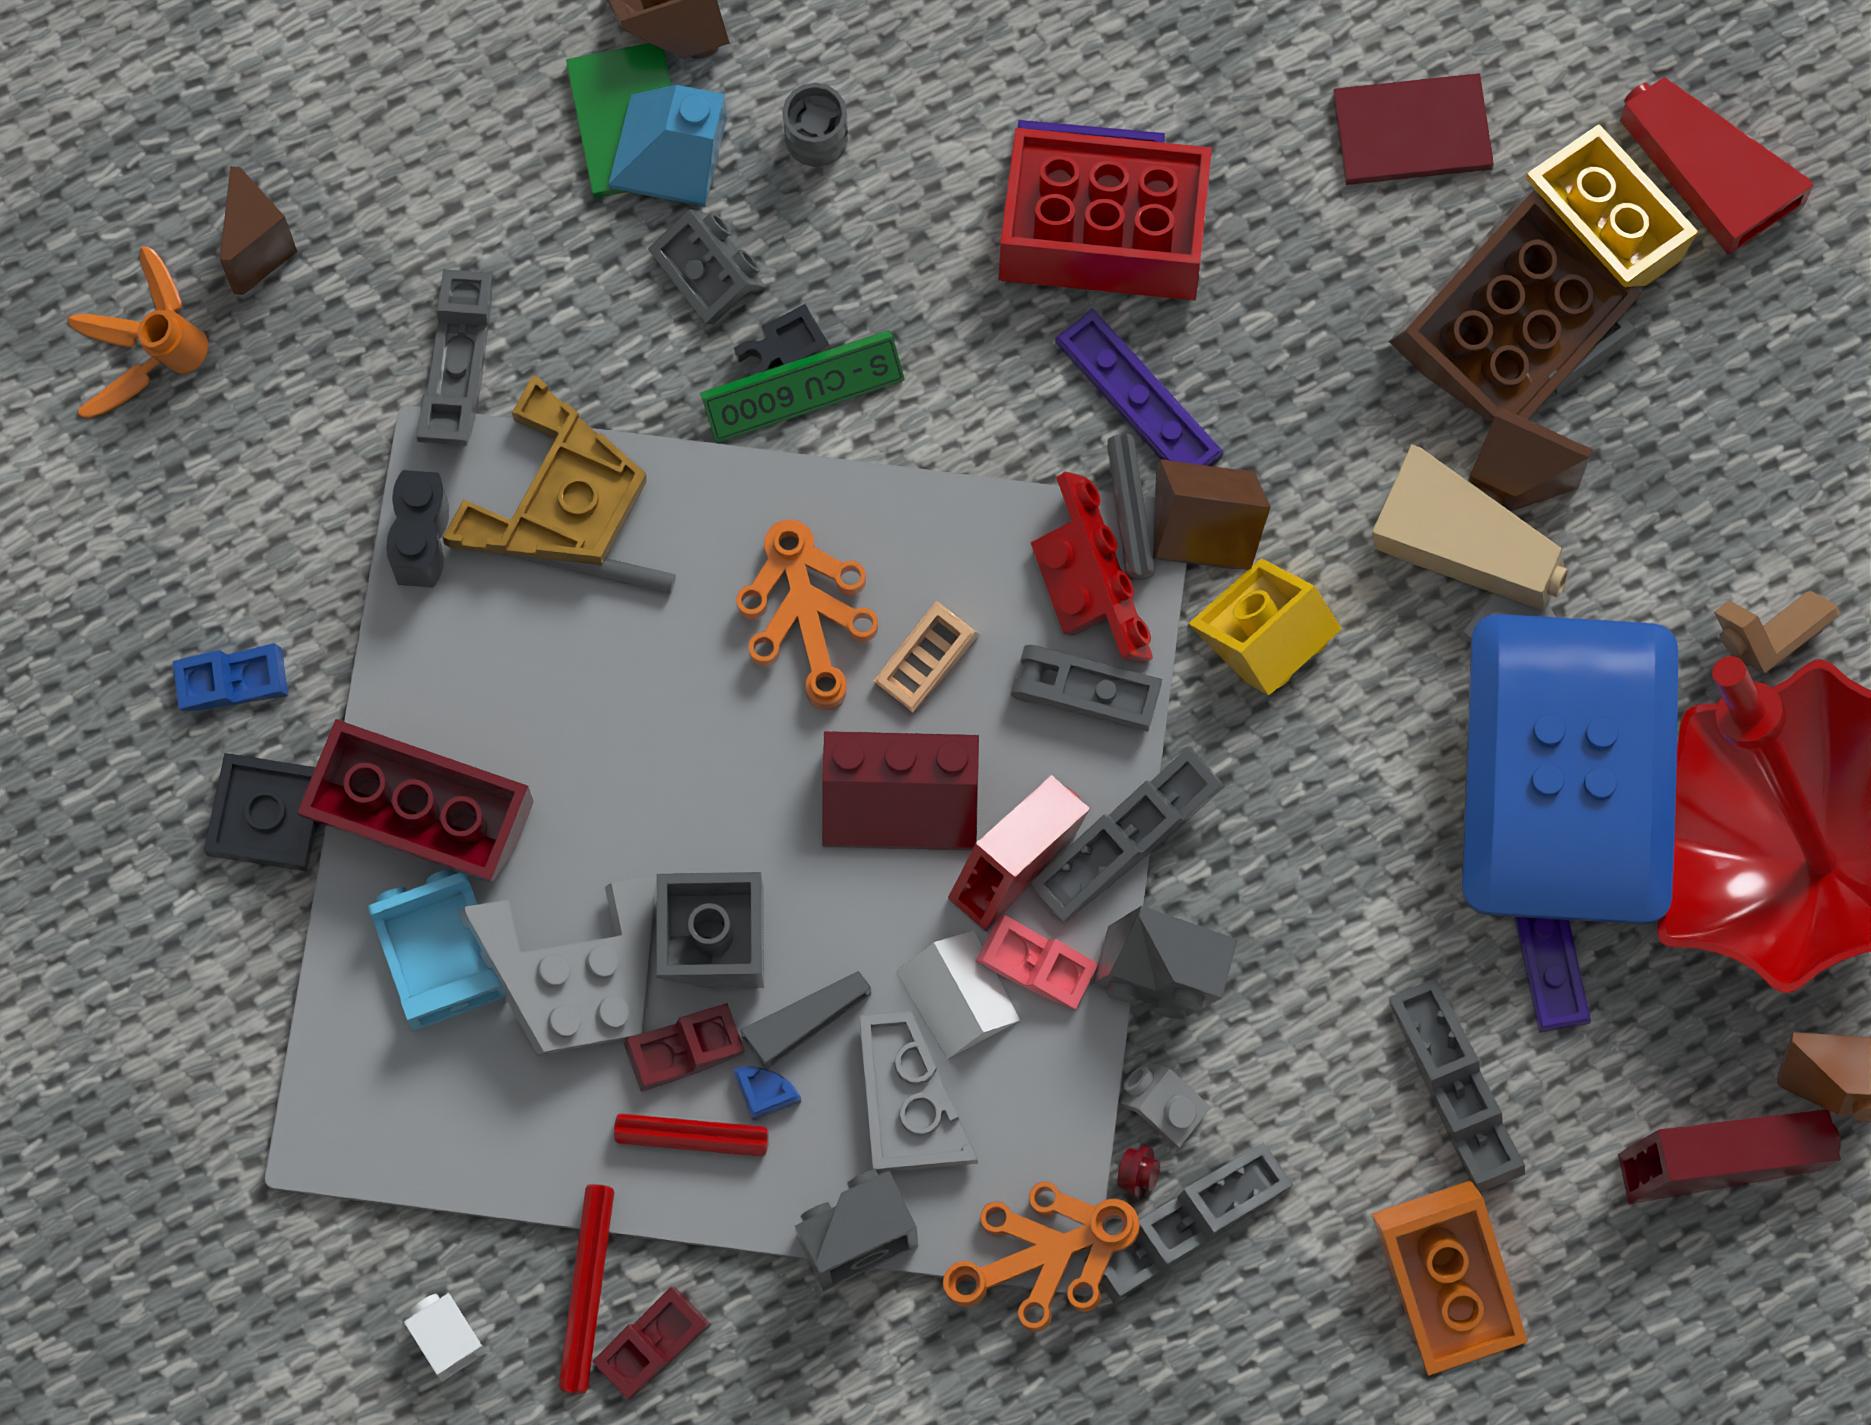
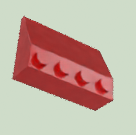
(1105, 214)

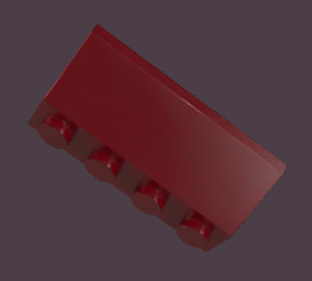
(416, 801)

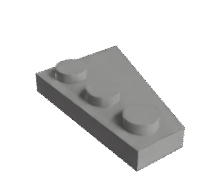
(907, 1103)

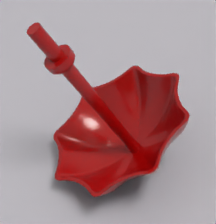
(1774, 824)

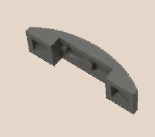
(457, 358)

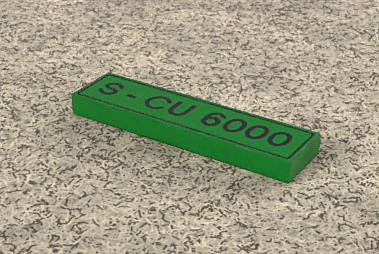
(802, 386)

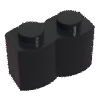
(420, 523)

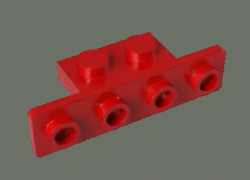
(1086, 575)

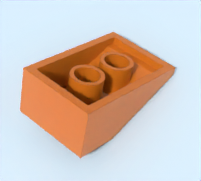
(1450, 1277)

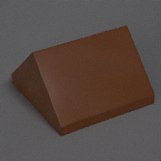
(253, 236)
(1208, 515)

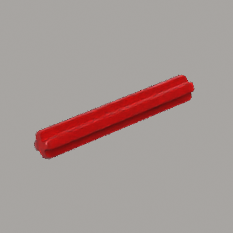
(586, 1288)

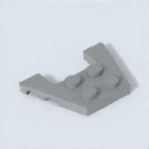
(576, 990)

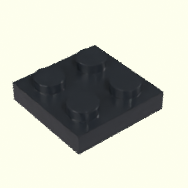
(257, 813)

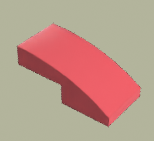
(1036, 962)

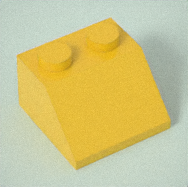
(1267, 625)

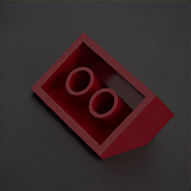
(900, 790)

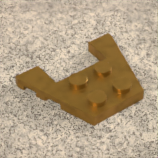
(573, 500)

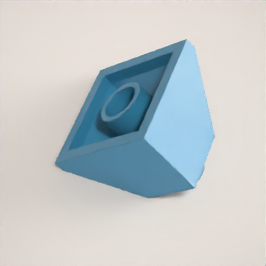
(670, 144)

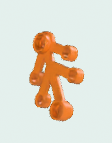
(805, 603)
(1050, 1251)

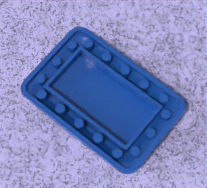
(1571, 769)

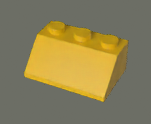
(1614, 208)

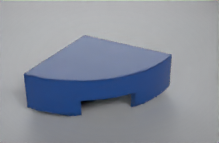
(765, 1091)

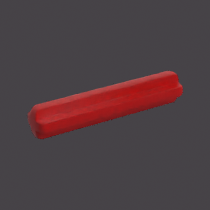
(691, 1135)

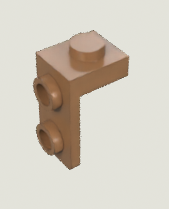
(1771, 643)

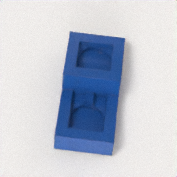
(230, 679)

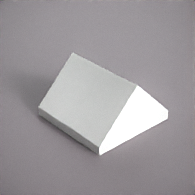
(957, 994)

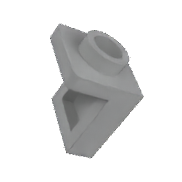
(1163, 1102)

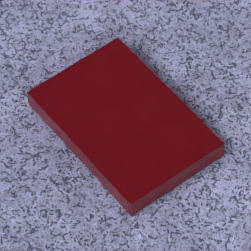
(1413, 129)

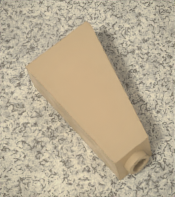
(1466, 535)

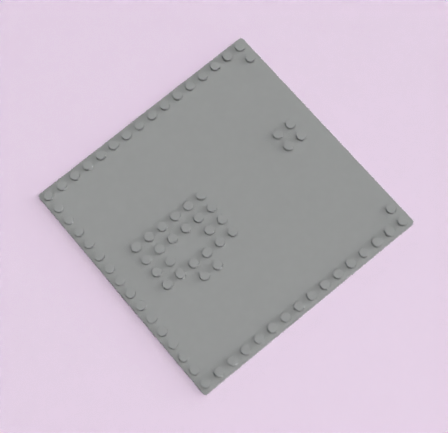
(682, 755)

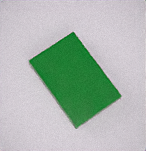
(601, 98)

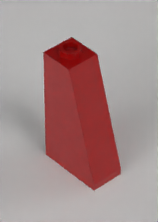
(1713, 165)

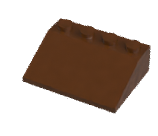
(1514, 314)

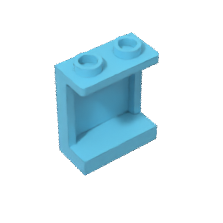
(432, 951)

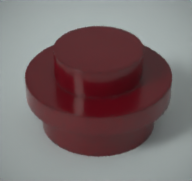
(1138, 1171)

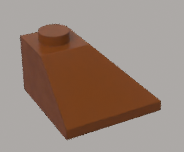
(1829, 1072)

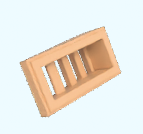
(924, 629)

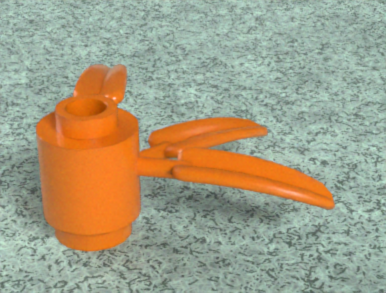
(161, 332)

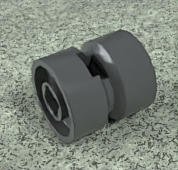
(815, 124)

